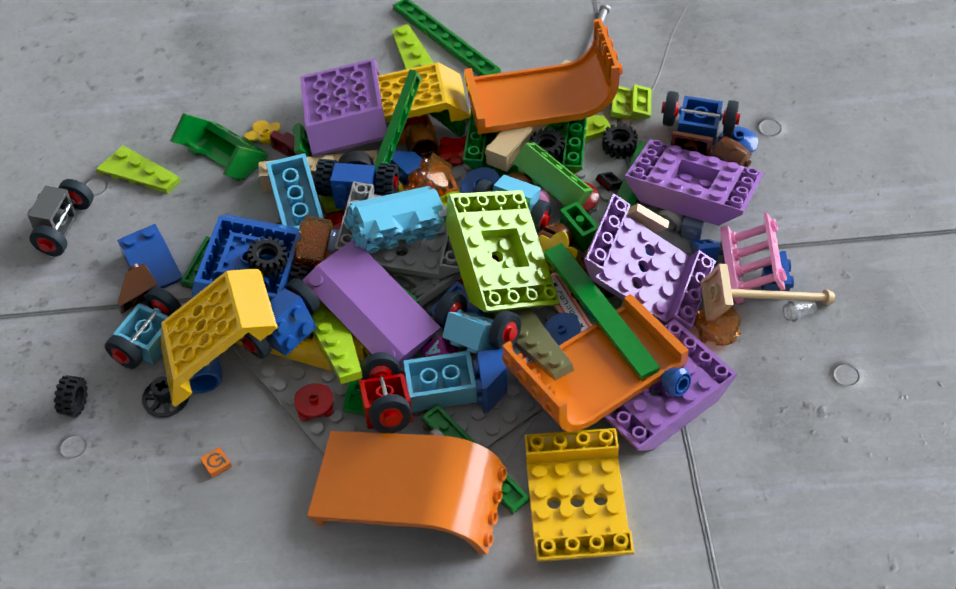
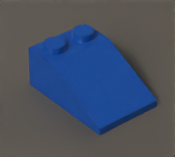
(150, 248)

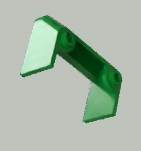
(219, 144)

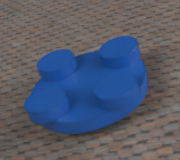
(563, 327)

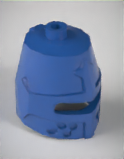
(207, 378)

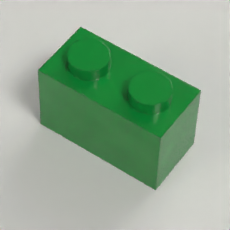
(580, 224)

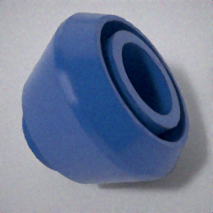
(676, 381)

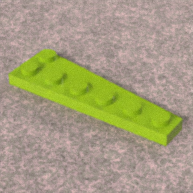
(410, 48)
(336, 344)

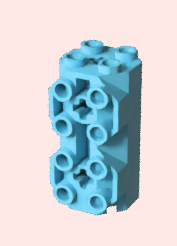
(396, 216)

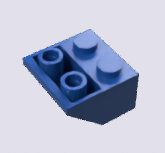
(490, 378)

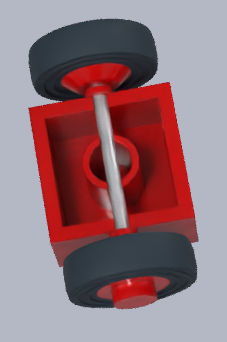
(384, 394)

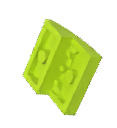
(631, 103)

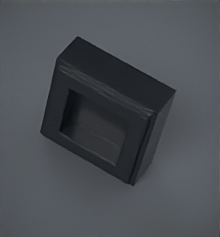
(609, 181)

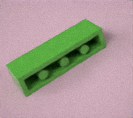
(551, 175)

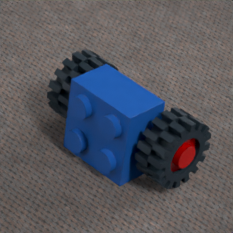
(337, 179)

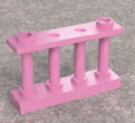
(733, 255)

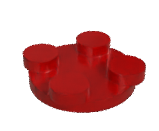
(452, 150)
(314, 401)

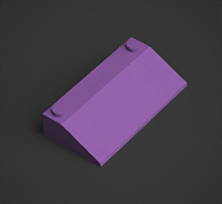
(371, 303)

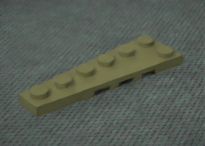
(539, 345)

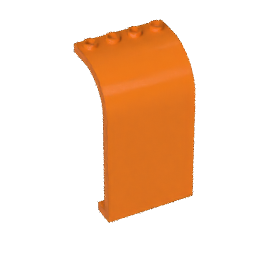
(548, 92)
(600, 374)
(410, 483)

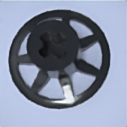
(161, 395)

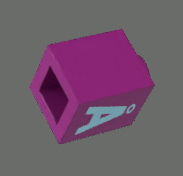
(438, 346)

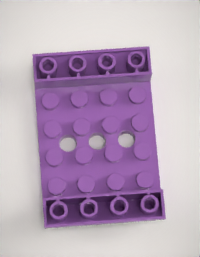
(344, 119)
(671, 278)

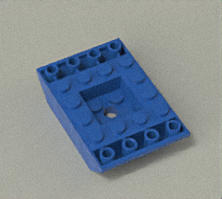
(230, 245)

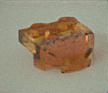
(722, 330)

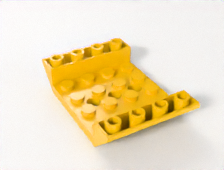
(437, 91)
(211, 324)
(581, 468)

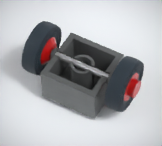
(55, 214)

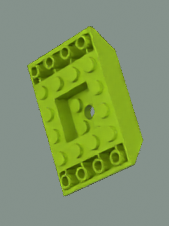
(500, 226)

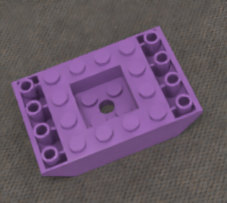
(692, 183)
(651, 420)

